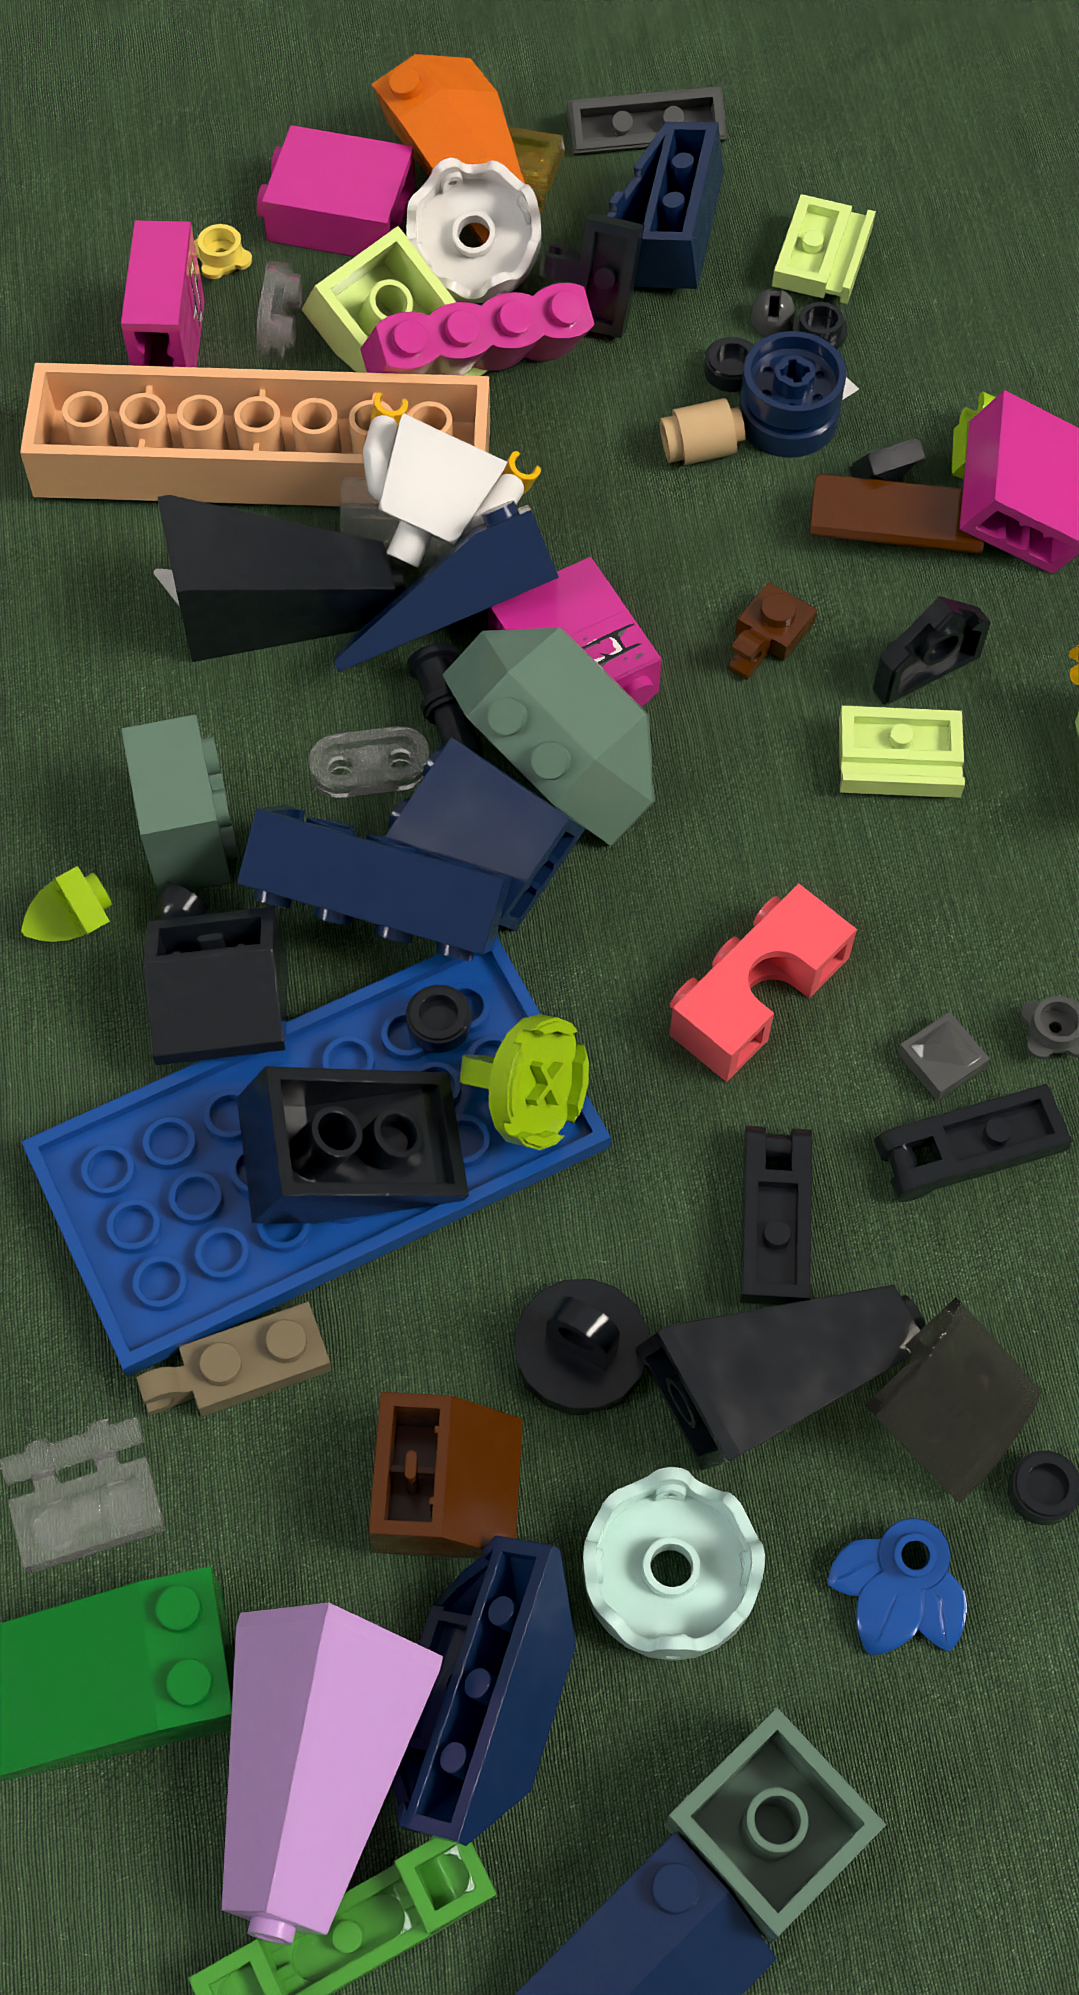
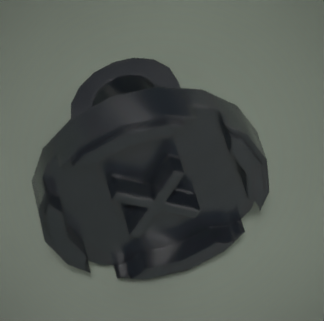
(580, 1346)

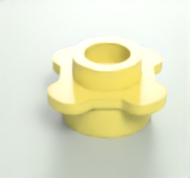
(221, 251)

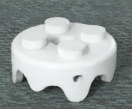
(475, 194)

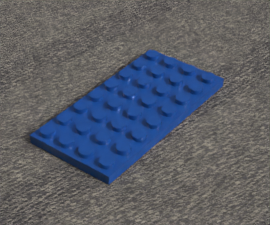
(159, 1179)

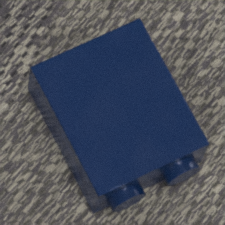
(486, 819)

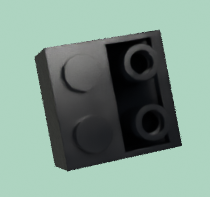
(216, 985)

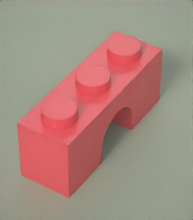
(791, 942)

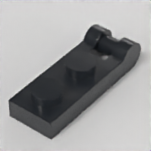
(974, 1141)
(776, 1217)

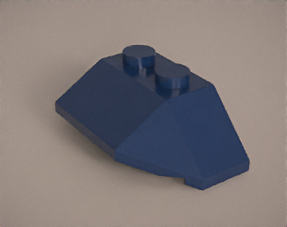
(496, 1693)

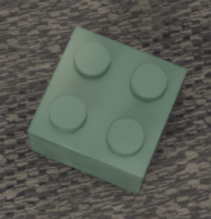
(180, 803)
(775, 1824)

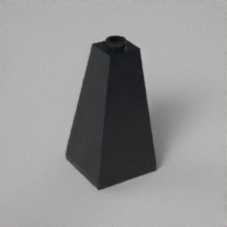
(269, 580)
(767, 1368)

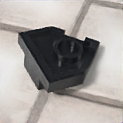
(932, 647)

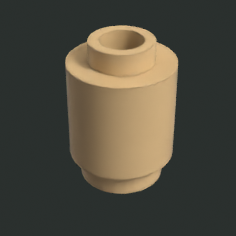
(702, 432)

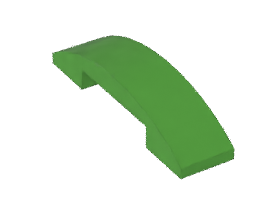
(371, 1927)

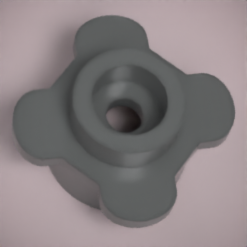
(1057, 1011)

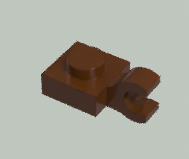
(769, 625)

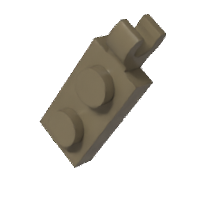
(240, 1363)

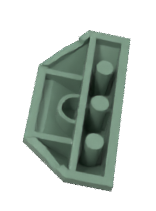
(560, 724)

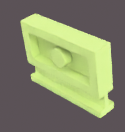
(823, 248)
(901, 751)

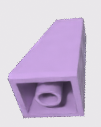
(312, 1754)

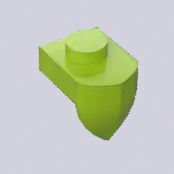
(67, 908)

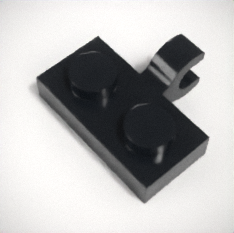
(603, 268)

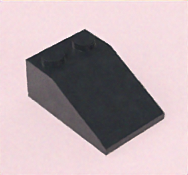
(348, 1143)

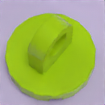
(532, 1080)

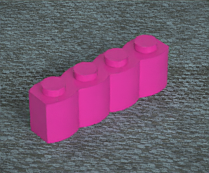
(481, 336)

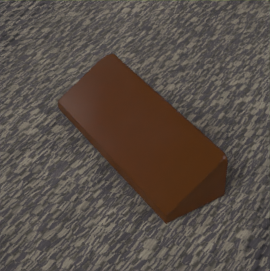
(889, 513)

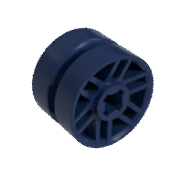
(792, 393)

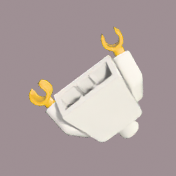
(433, 481)

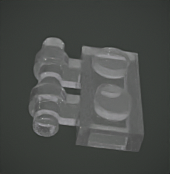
(86, 1512)

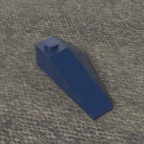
(660, 1935)

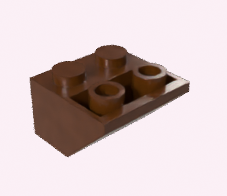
(443, 1476)

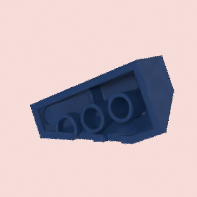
(478, 572)

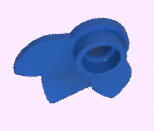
(900, 1599)

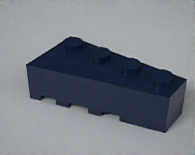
(373, 881)

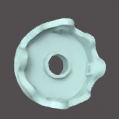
(683, 1516)

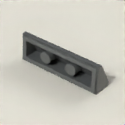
(635, 119)

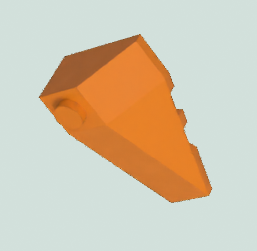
(447, 112)

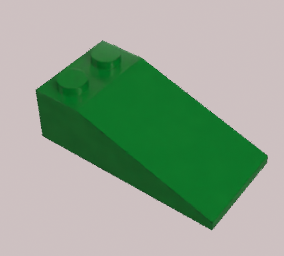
(115, 1674)

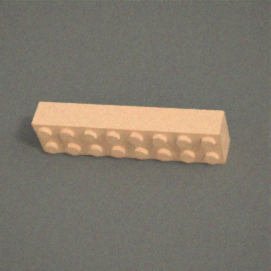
(223, 429)

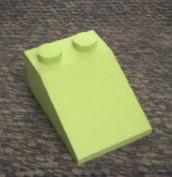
(370, 287)

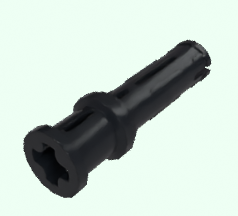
(439, 703)

